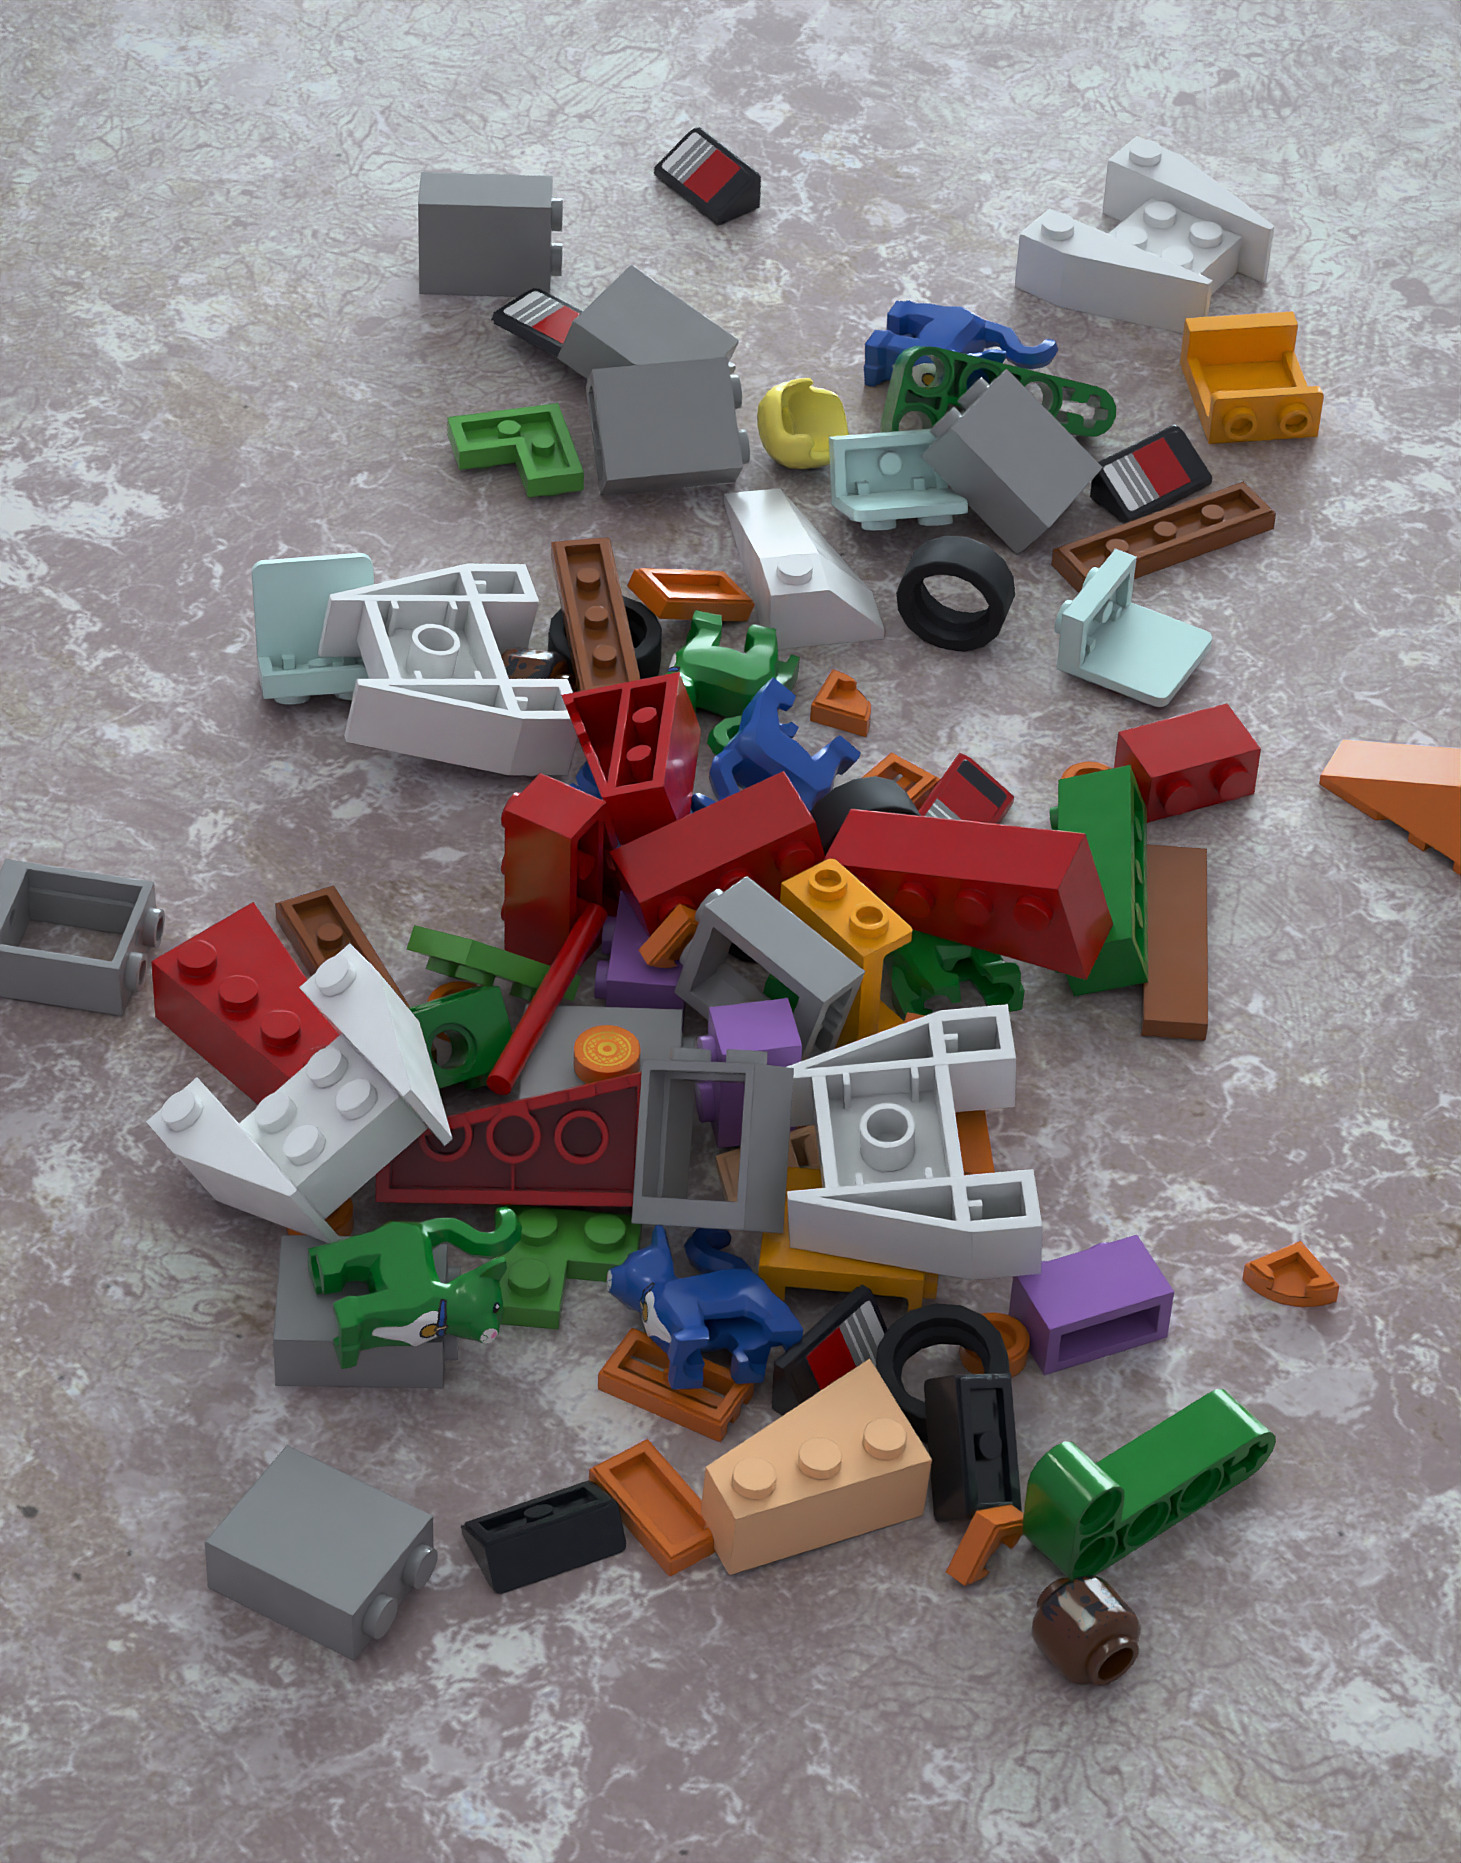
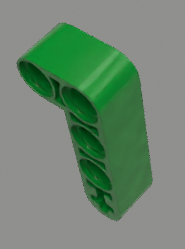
(951, 383)
(1101, 1511)

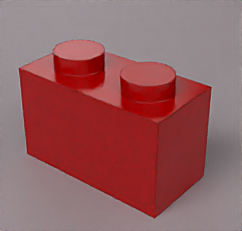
(1190, 761)

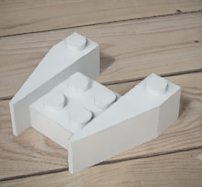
(1166, 256)
(440, 673)
(329, 1121)
(895, 1155)

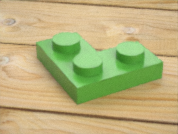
(527, 436)
(481, 963)
(559, 1247)

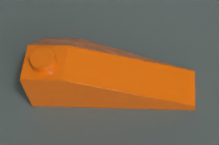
(1404, 784)

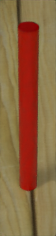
(546, 999)

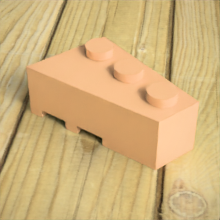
(817, 1475)

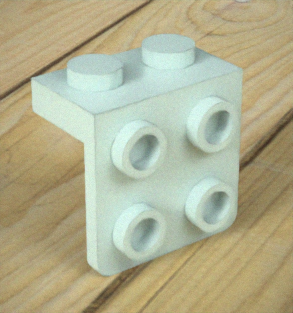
(888, 480)
(289, 622)
(1123, 643)

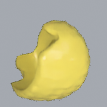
(798, 423)

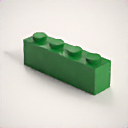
(1114, 819)

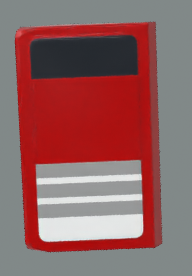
(968, 794)

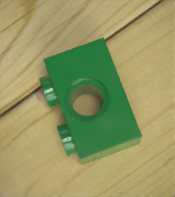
(477, 1031)

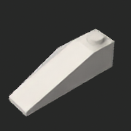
(797, 575)

